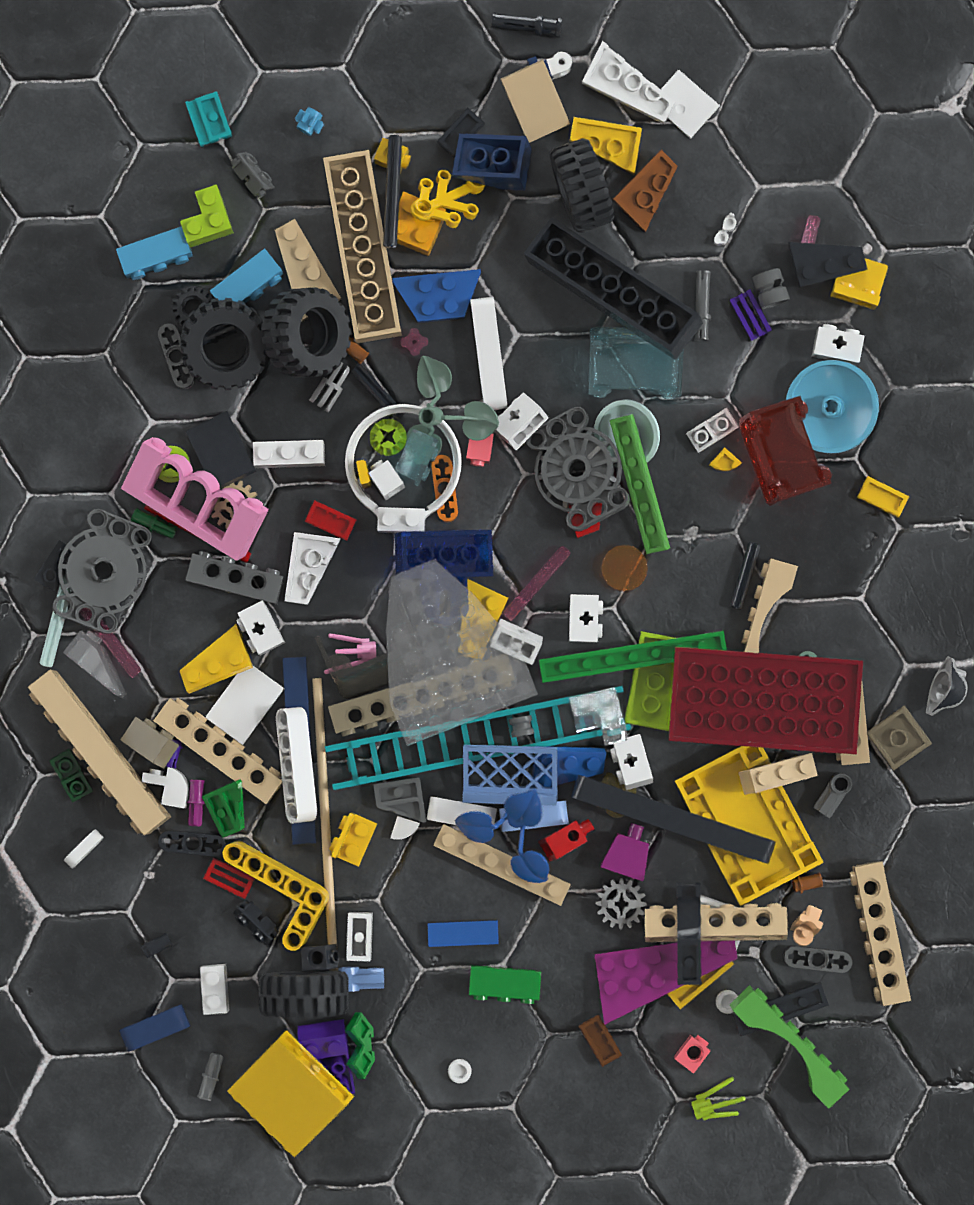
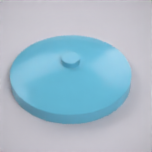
(839, 405)

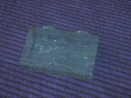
(416, 456)

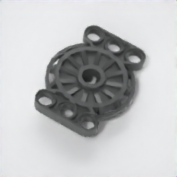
(559, 461)
(81, 576)

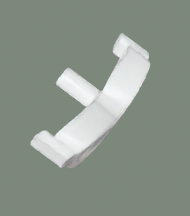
(729, 225)

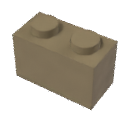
(150, 742)

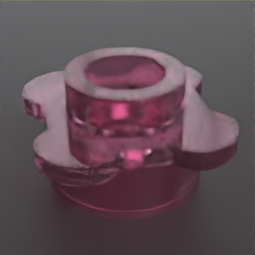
(414, 348)

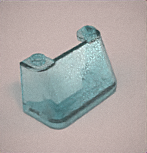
(628, 362)

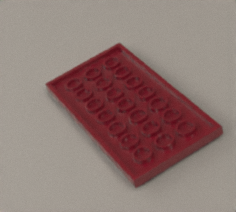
(765, 700)

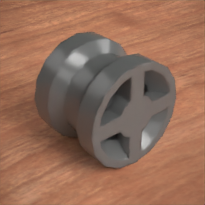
(521, 726)

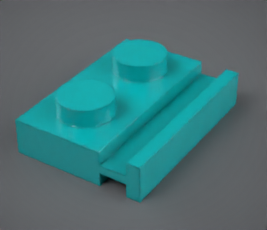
(208, 119)

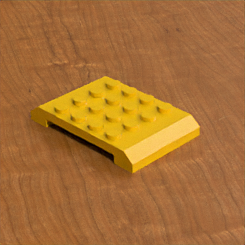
(718, 795)

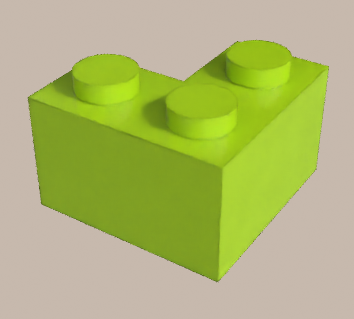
(212, 222)

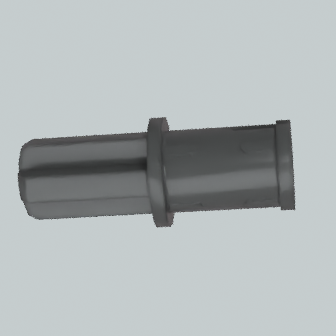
(210, 1076)

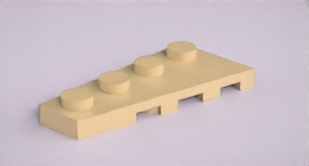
(300, 260)

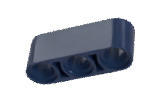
(154, 1028)

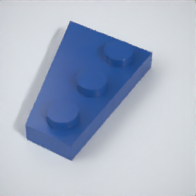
(571, 763)

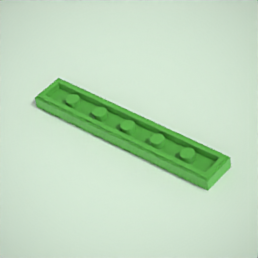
(639, 484)

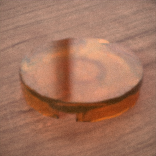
(624, 568)

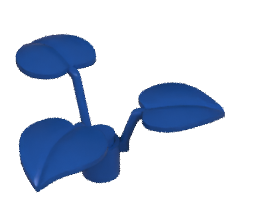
(521, 811)

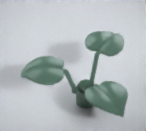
(436, 377)

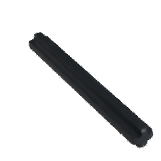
(392, 191)

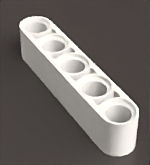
(489, 352)
(296, 765)

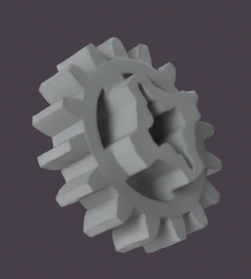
(631, 903)

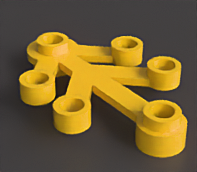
(424, 209)

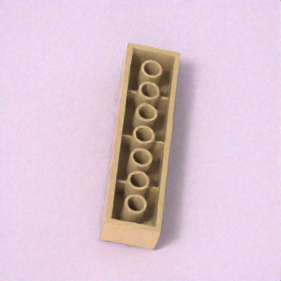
(361, 246)
(99, 752)

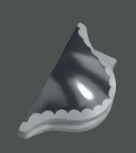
(947, 687)

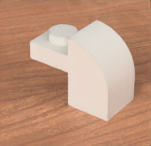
(175, 786)

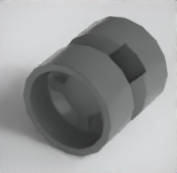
(770, 288)

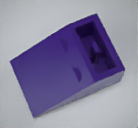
(330, 1047)

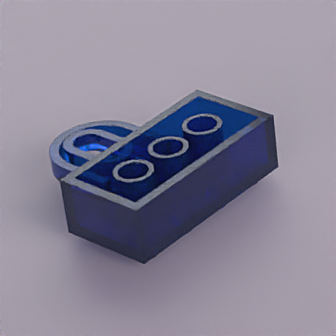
(458, 551)

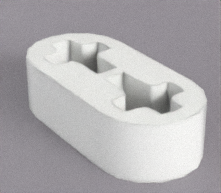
(84, 848)

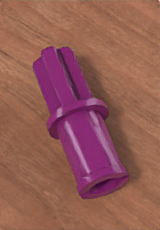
(195, 803)

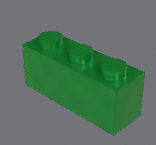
(505, 983)

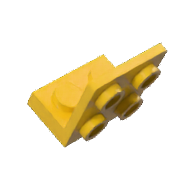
(861, 287)
(353, 839)

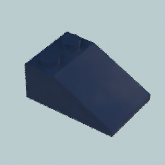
(493, 160)

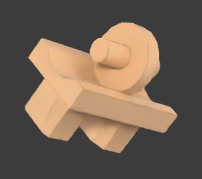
(806, 926)

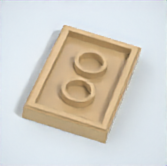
(535, 101)

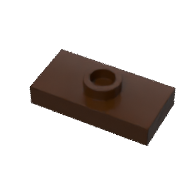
(600, 1040)

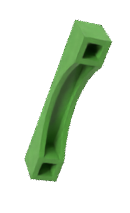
(757, 1013)

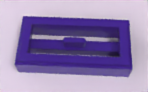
(741, 298)

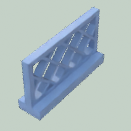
(499, 793)

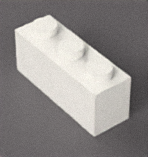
(288, 454)

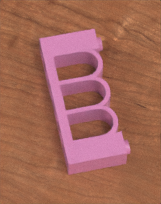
(247, 512)

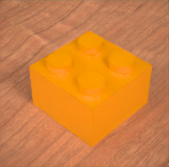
(416, 233)

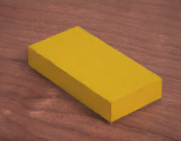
(363, 474)
(882, 497)

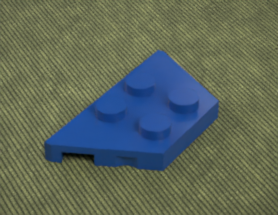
(438, 295)

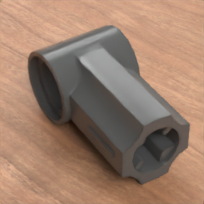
(831, 797)

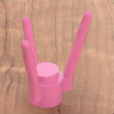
(364, 650)

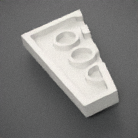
(623, 83)

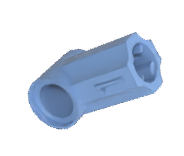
(364, 977)

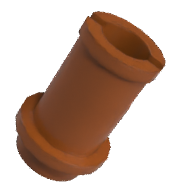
(357, 351)
(807, 882)

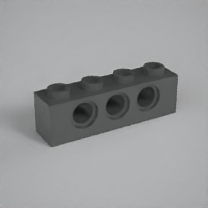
(198, 575)

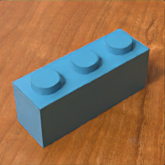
(154, 253)
(249, 279)

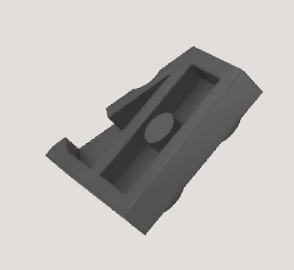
(402, 798)

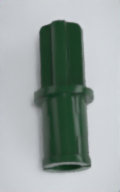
(153, 523)

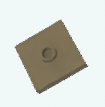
(899, 737)

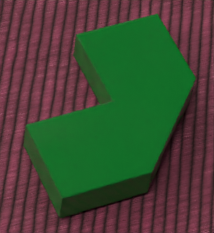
(363, 1057)

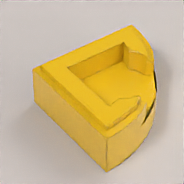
(725, 461)

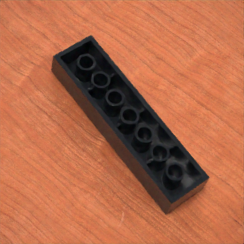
(613, 288)

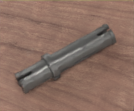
(702, 304)

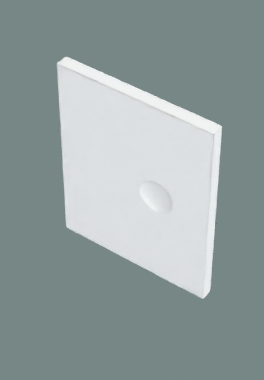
(691, 104)

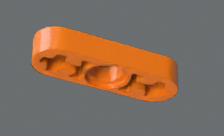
(436, 472)

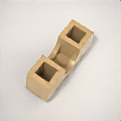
(778, 773)

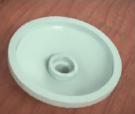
(644, 419)

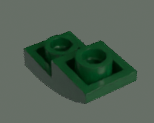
(71, 775)

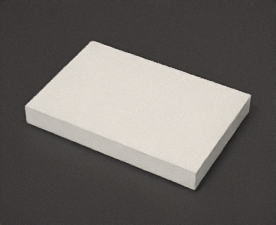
(244, 703)

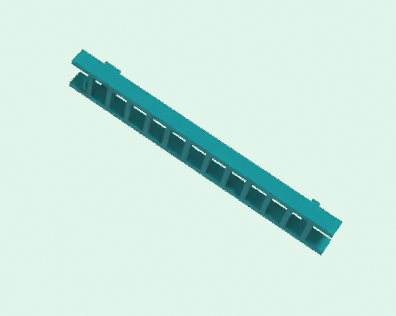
(447, 762)

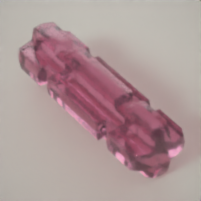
(811, 230)

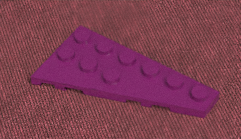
(645, 974)

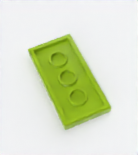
(651, 692)

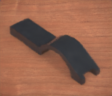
(689, 934)

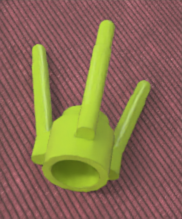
(704, 1108)

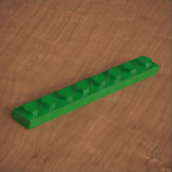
(625, 657)

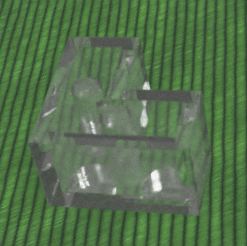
(602, 711)

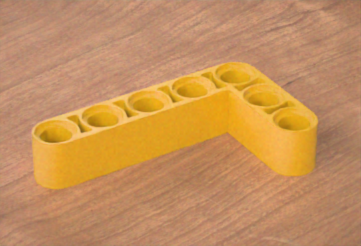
(288, 875)

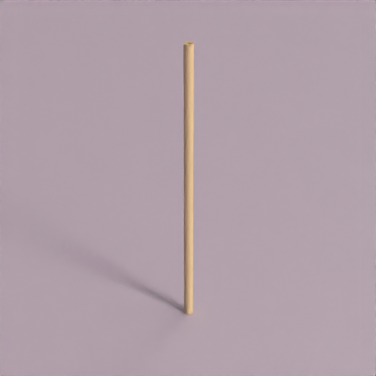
(324, 811)

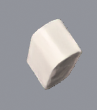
(448, 810)

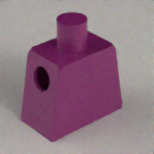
(627, 854)

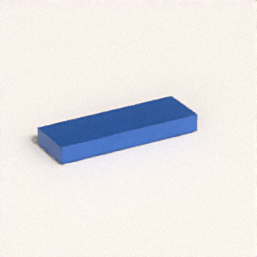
(463, 933)

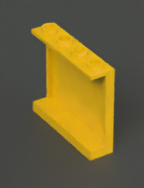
(290, 1094)

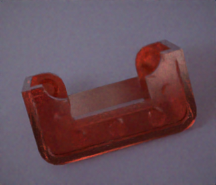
(782, 451)

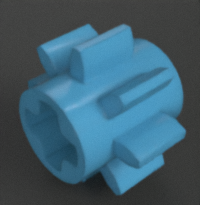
(309, 121)

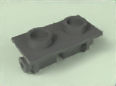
(259, 181)

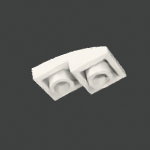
(712, 430)

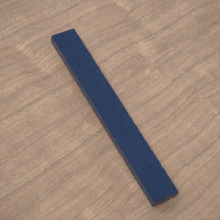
(297, 696)

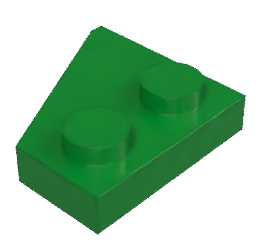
(226, 808)

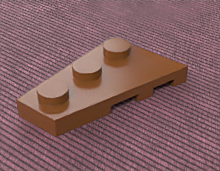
(643, 193)

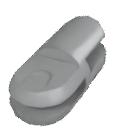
(330, 386)

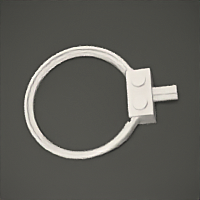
(400, 519)

